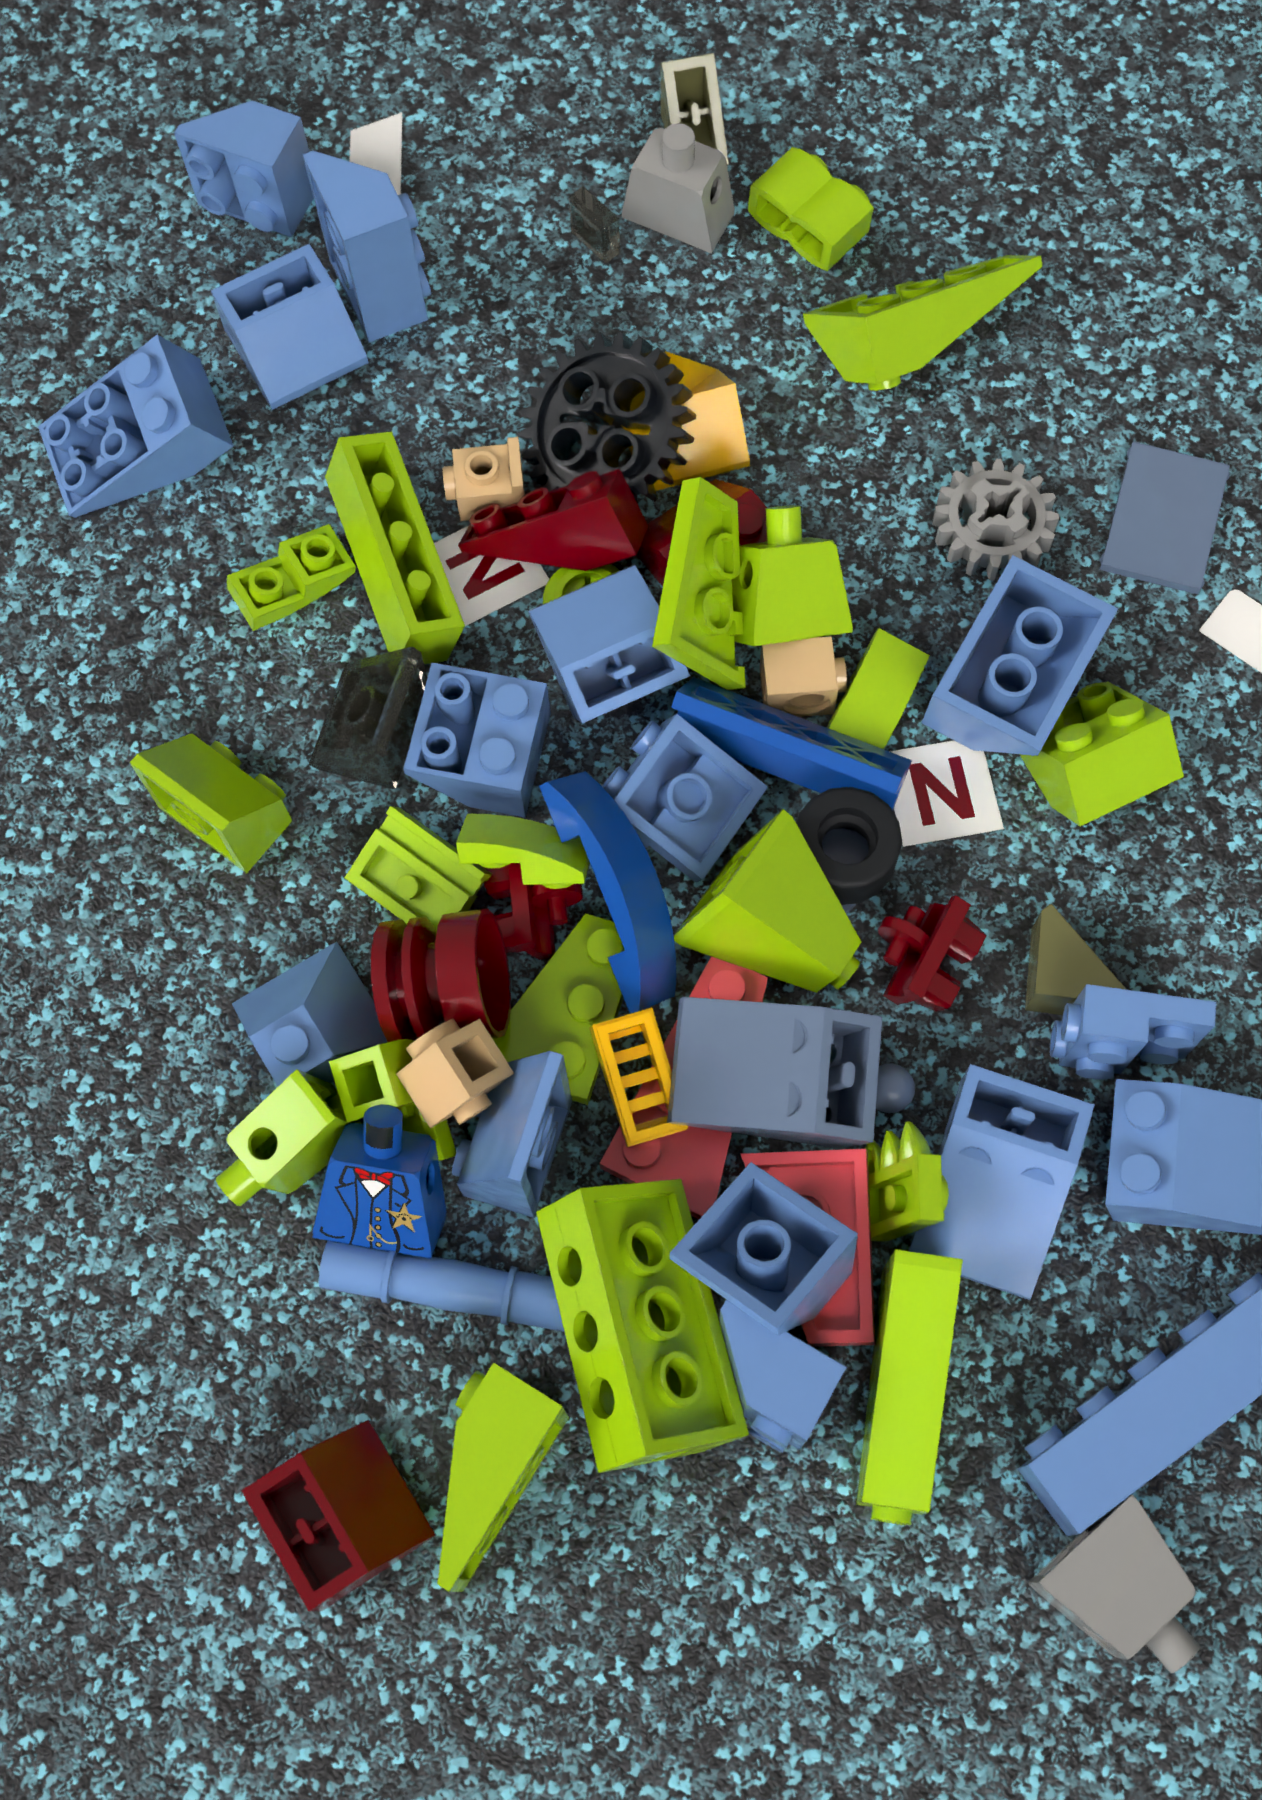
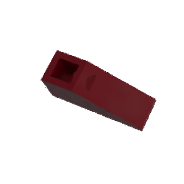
(569, 527)

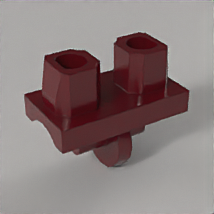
(533, 911)
(919, 947)

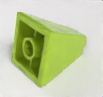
(775, 913)

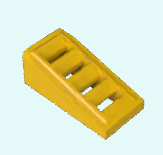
(609, 1030)

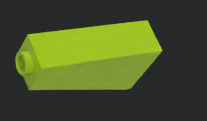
(908, 1384)

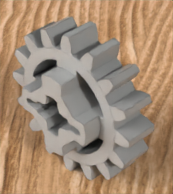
(994, 518)

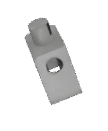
(680, 188)
(1122, 1587)

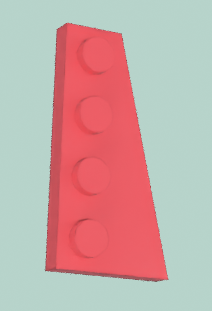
(695, 1153)

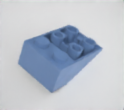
(135, 429)
(1007, 1177)

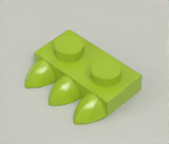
(904, 1185)

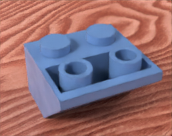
(249, 165)
(289, 326)
(603, 644)
(479, 737)

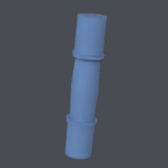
(441, 1284)

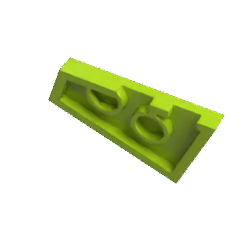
(696, 598)
(565, 1000)

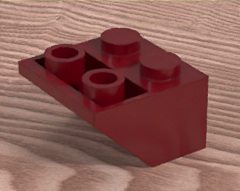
(338, 1515)

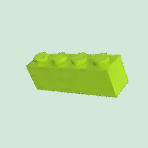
(393, 546)

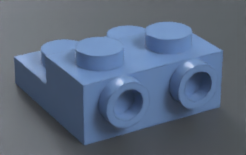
(684, 795)
(1114, 1024)

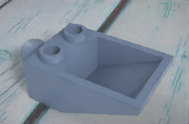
(782, 1072)

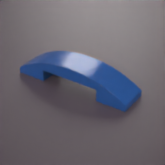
(628, 885)

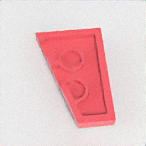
(839, 1186)

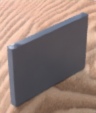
(1165, 517)

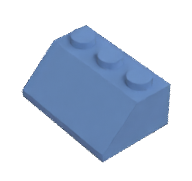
(370, 243)
(1018, 662)

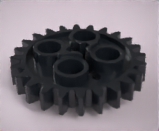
(618, 375)

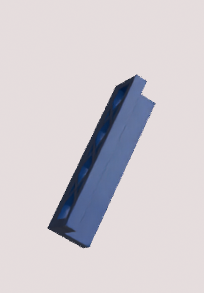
(789, 744)

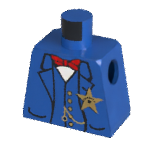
(383, 1187)

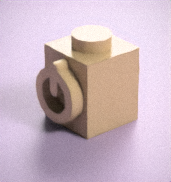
(453, 1071)

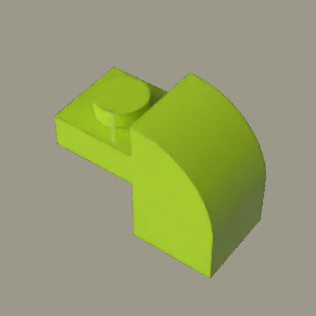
(371, 1080)

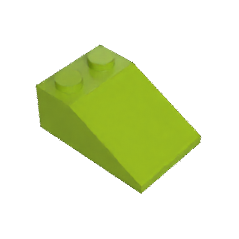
(494, 1456)

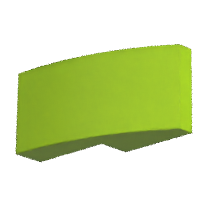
(295, 578)
(879, 690)
(504, 840)

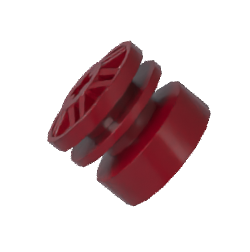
(440, 975)

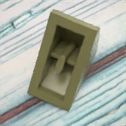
(693, 98)
(1061, 965)

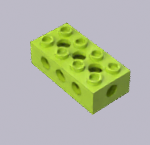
(639, 1325)

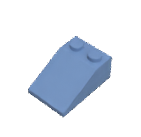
(516, 1136)
(1185, 1157)

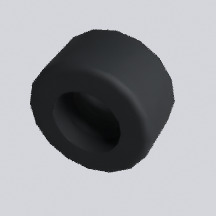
(869, 817)

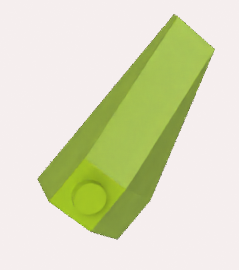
(903, 331)

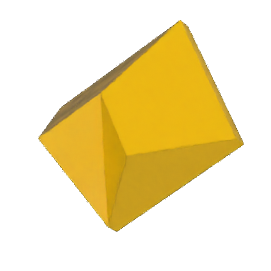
(718, 425)

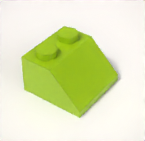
(214, 797)

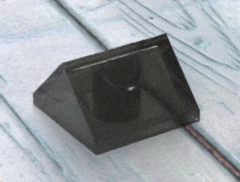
(372, 718)

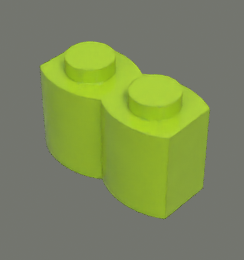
(810, 208)

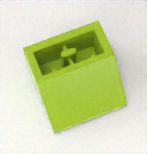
(1105, 753)

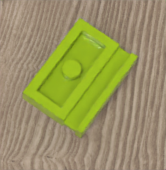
(415, 871)

